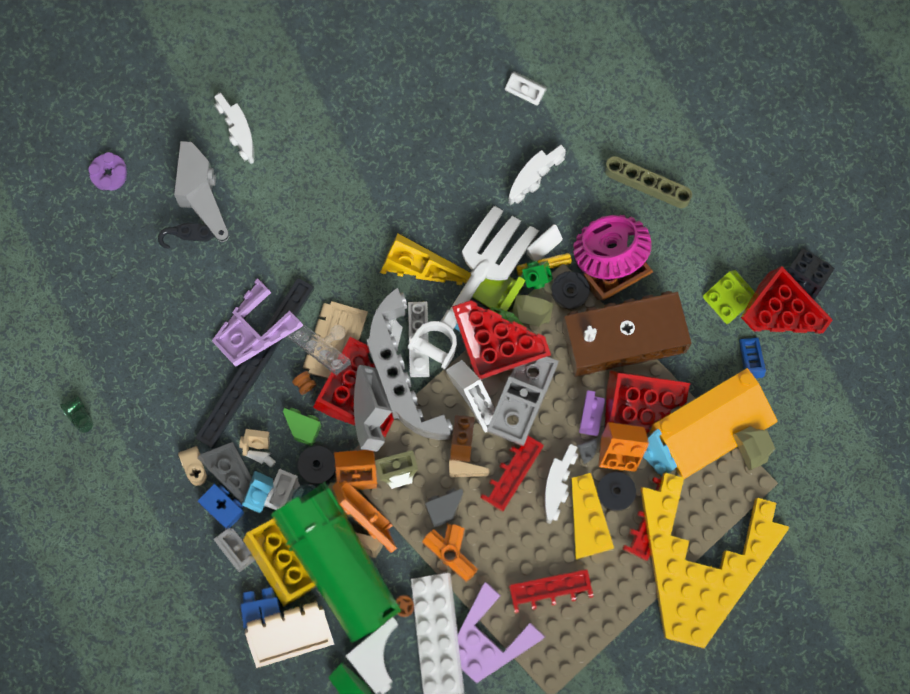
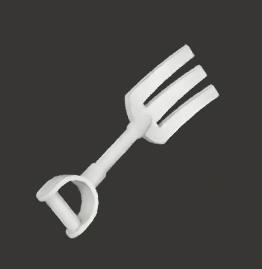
(482, 267)

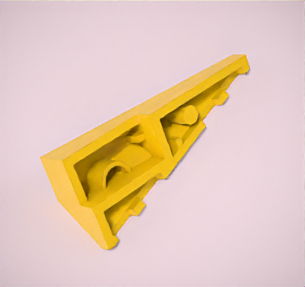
(413, 259)

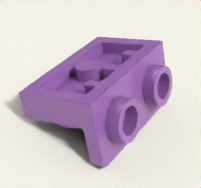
(591, 414)

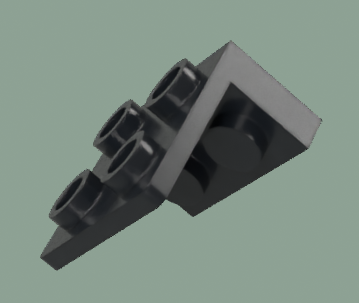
(810, 272)

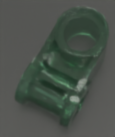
(75, 412)

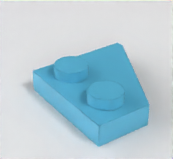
(659, 455)

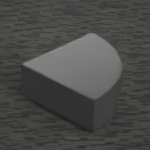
(587, 450)

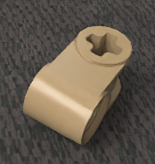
(192, 464)

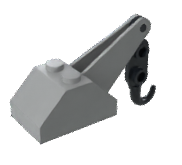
(194, 191)

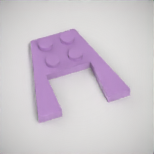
(239, 340)
(477, 652)

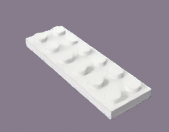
(437, 635)

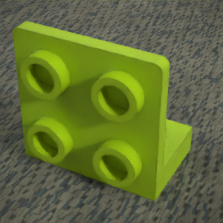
(498, 292)
(729, 296)

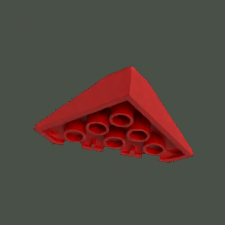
(784, 306)
(496, 342)
(338, 392)
(642, 399)

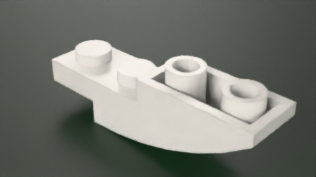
(239, 129)
(529, 176)
(417, 317)
(555, 490)

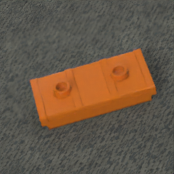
(364, 513)

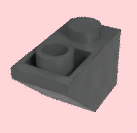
(443, 509)

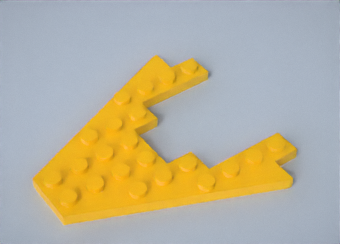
(693, 595)

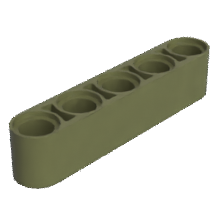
(653, 190)

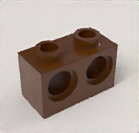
(462, 438)

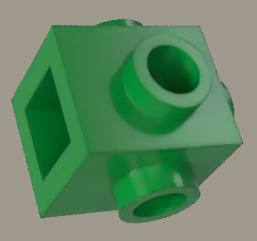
(537, 274)

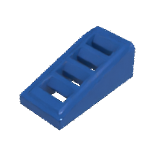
(757, 369)

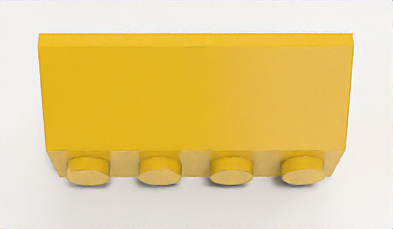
(278, 563)

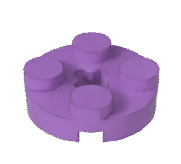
(104, 162)

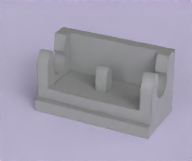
(234, 549)

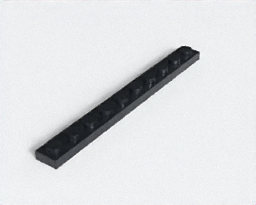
(250, 369)

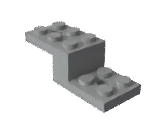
(522, 399)

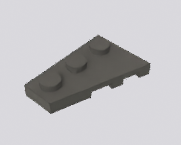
(228, 468)

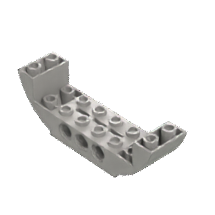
(402, 405)

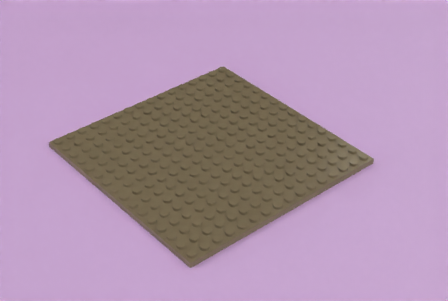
(520, 543)

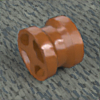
(304, 382)
(404, 602)

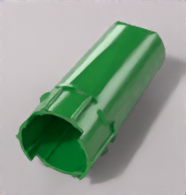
(336, 561)

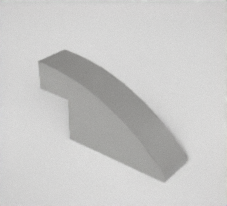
(370, 408)

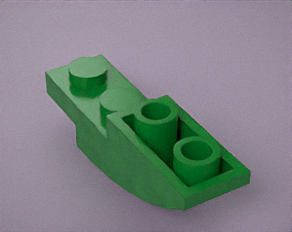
(348, 682)

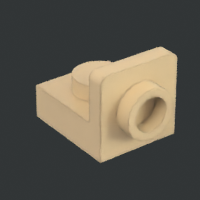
(254, 439)

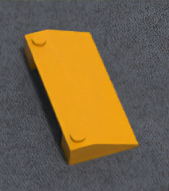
(706, 425)

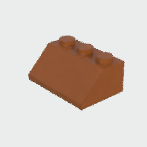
(607, 287)

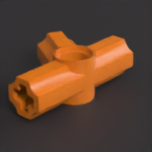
(452, 543)

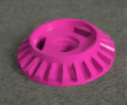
(614, 261)

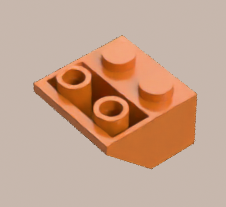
(622, 447)
(356, 468)

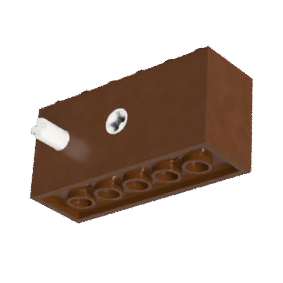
(626, 333)

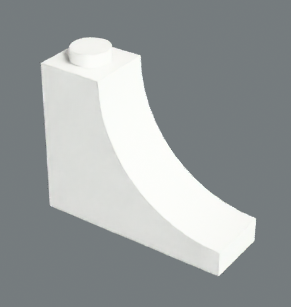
(473, 392)
(369, 658)

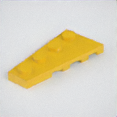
(589, 521)

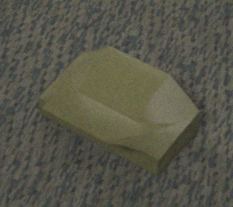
(532, 310)
(754, 446)
(397, 469)

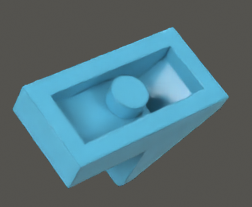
(258, 492)

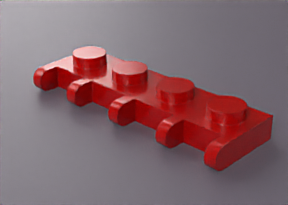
(513, 474)
(640, 543)
(550, 588)

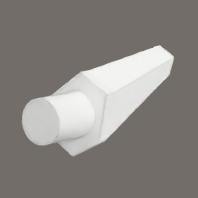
(261, 457)

